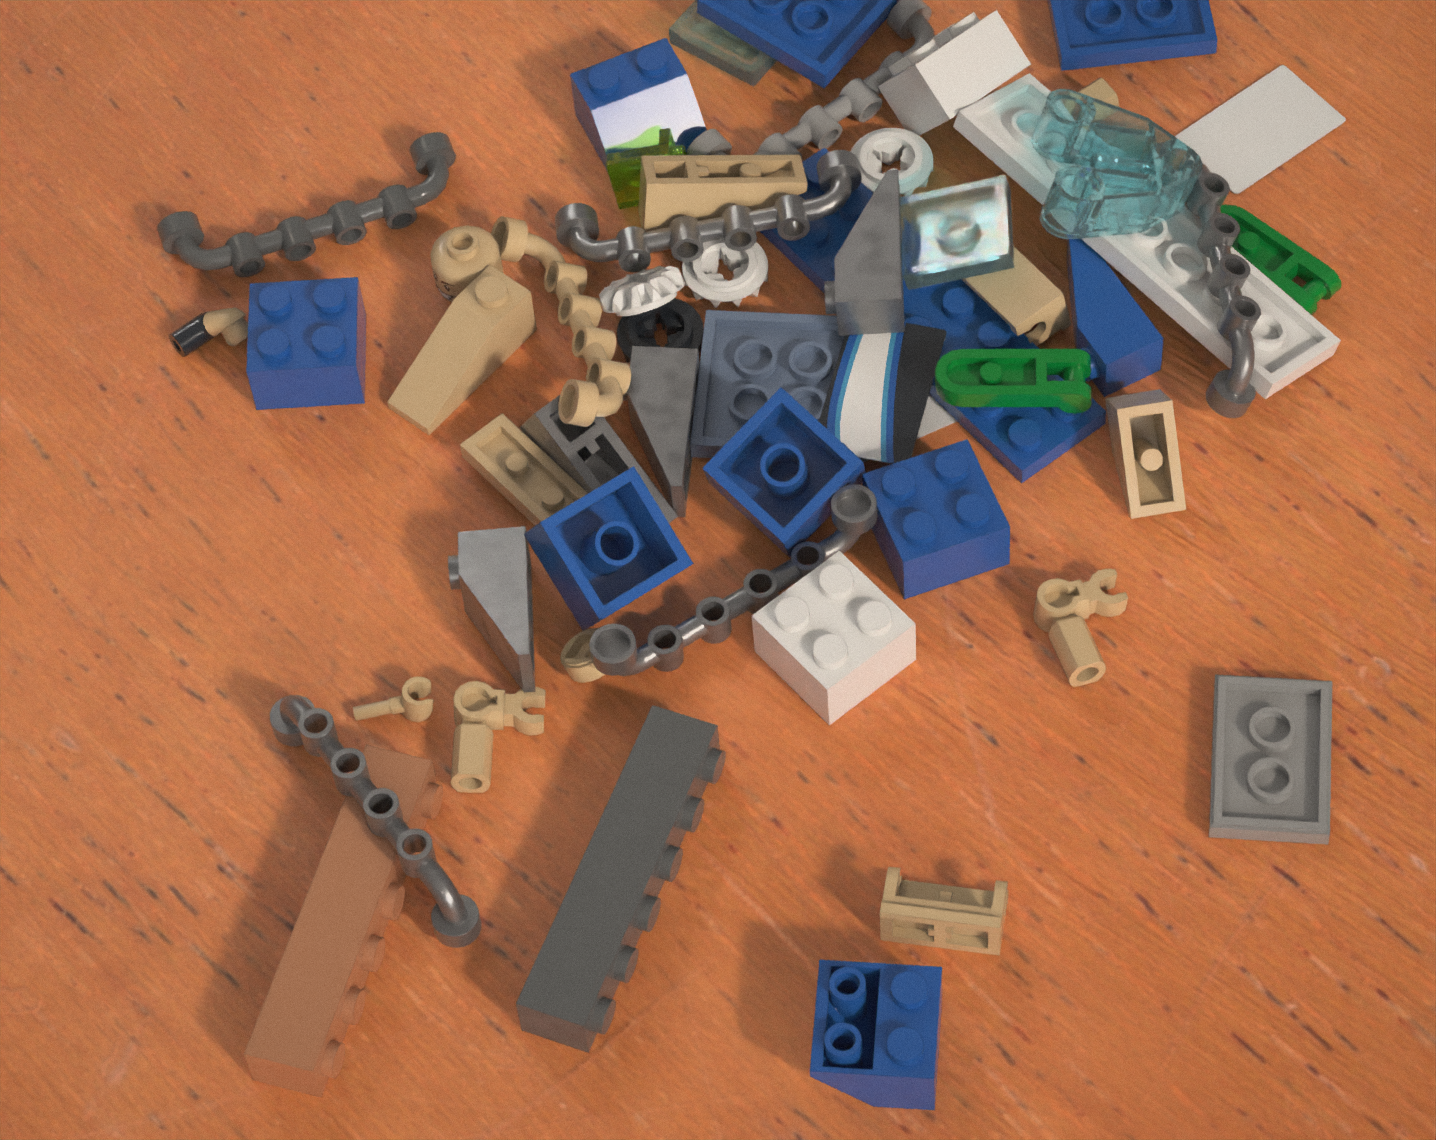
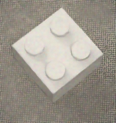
(952, 71)
(834, 637)

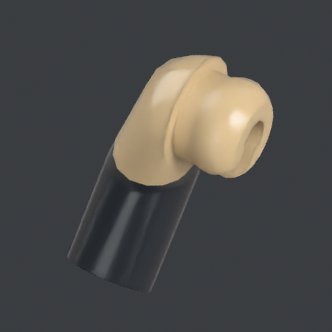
(207, 326)

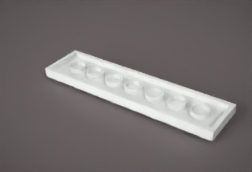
(1162, 259)

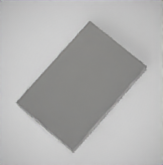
(1271, 759)

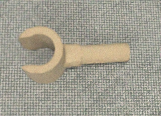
(412, 709)

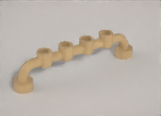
(611, 379)

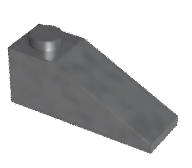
(869, 268)
(662, 414)
(587, 453)
(497, 595)

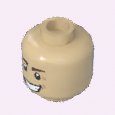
(461, 257)

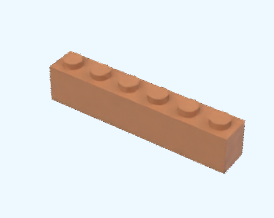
(339, 934)

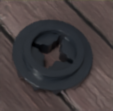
(678, 320)

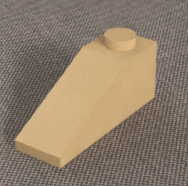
(712, 183)
(465, 348)

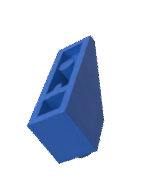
(1109, 322)

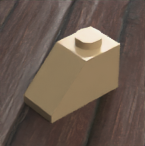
(1146, 452)

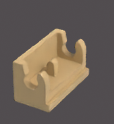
(1023, 299)
(943, 915)

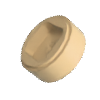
(577, 658)

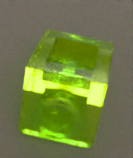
(626, 165)

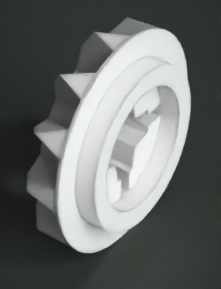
(890, 145)
(748, 267)
(642, 291)

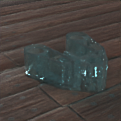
(1128, 173)

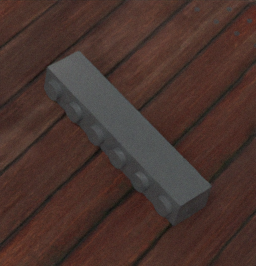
(620, 880)

